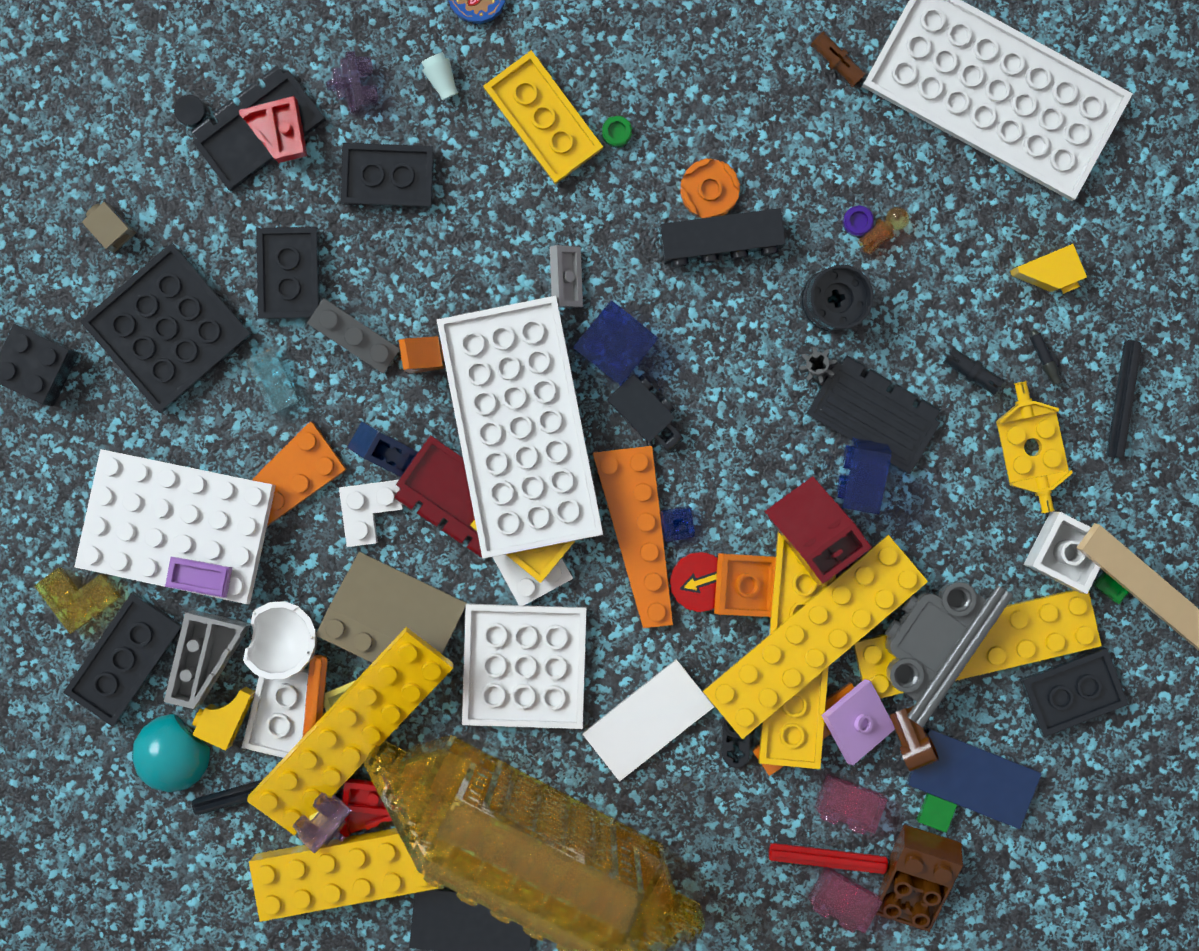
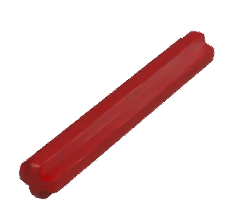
(828, 858)

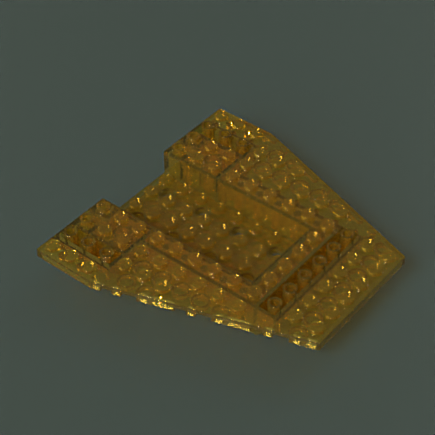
(531, 851)

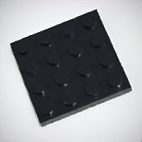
(166, 328)

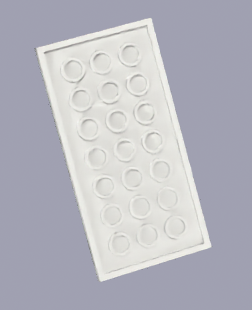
(998, 92)
(519, 427)

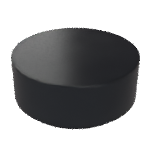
(190, 110)

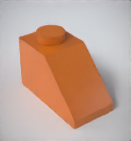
(421, 354)

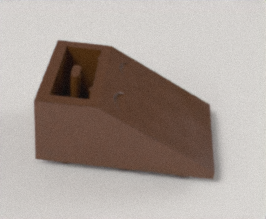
(919, 877)

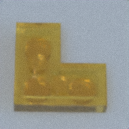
(76, 606)

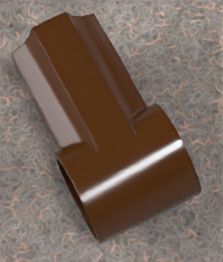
(916, 746)

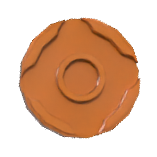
(709, 188)

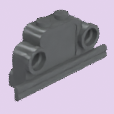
(937, 641)

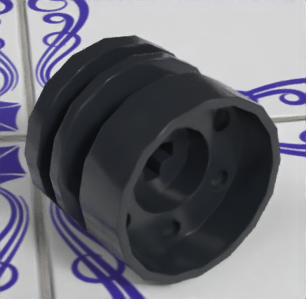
(854, 297)

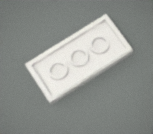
(647, 720)

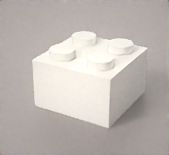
(1057, 553)

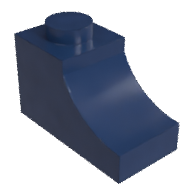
(381, 449)

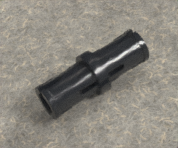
(973, 371)

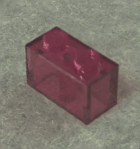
(850, 804)
(844, 900)

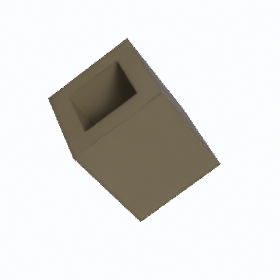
(108, 226)

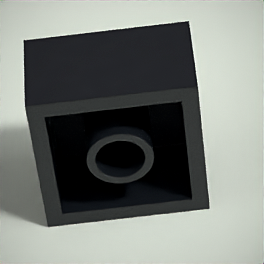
(35, 365)

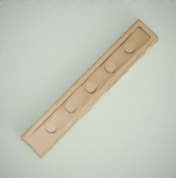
(1142, 582)

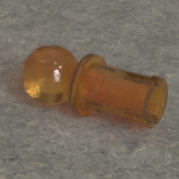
(896, 219)

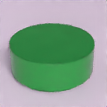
(616, 131)

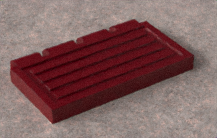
(440, 483)

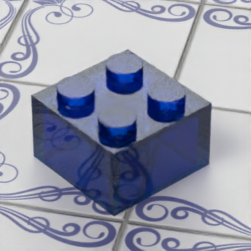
(615, 343)
(865, 475)

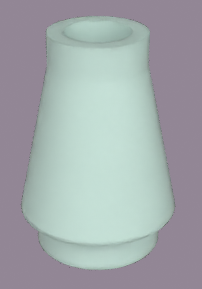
(440, 74)

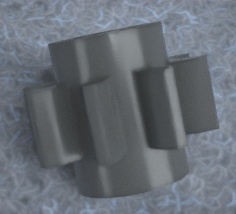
(815, 358)

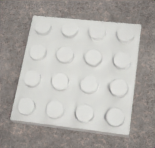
(524, 666)

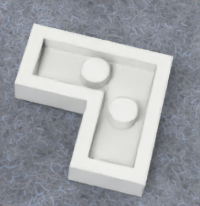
(359, 506)

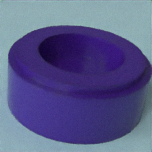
(858, 221)

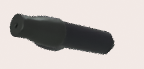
(1048, 358)

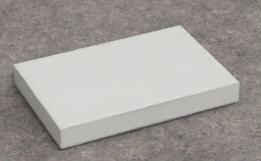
(277, 715)

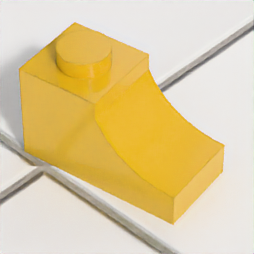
(221, 723)

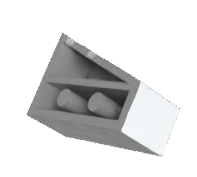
(201, 656)

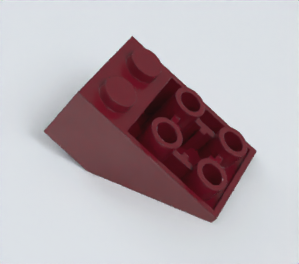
(817, 530)

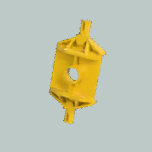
(1049, 465)

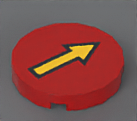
(695, 581)

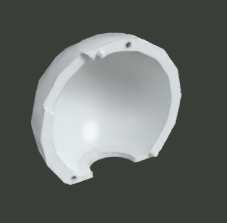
(281, 641)

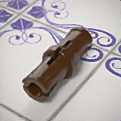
(838, 59)

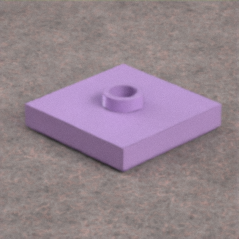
(858, 722)

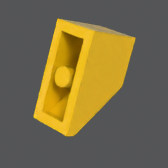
(1053, 271)

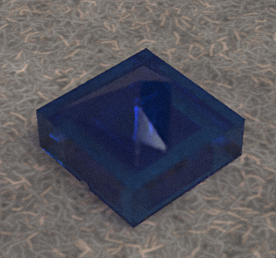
(677, 523)

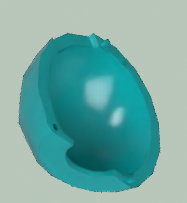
(169, 755)

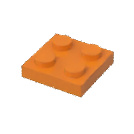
(744, 585)

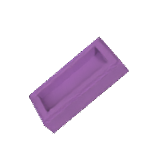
(198, 577)

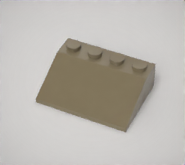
(378, 605)

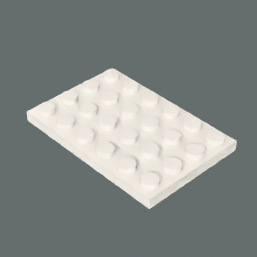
(162, 510)

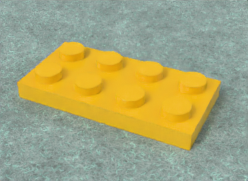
(543, 117)

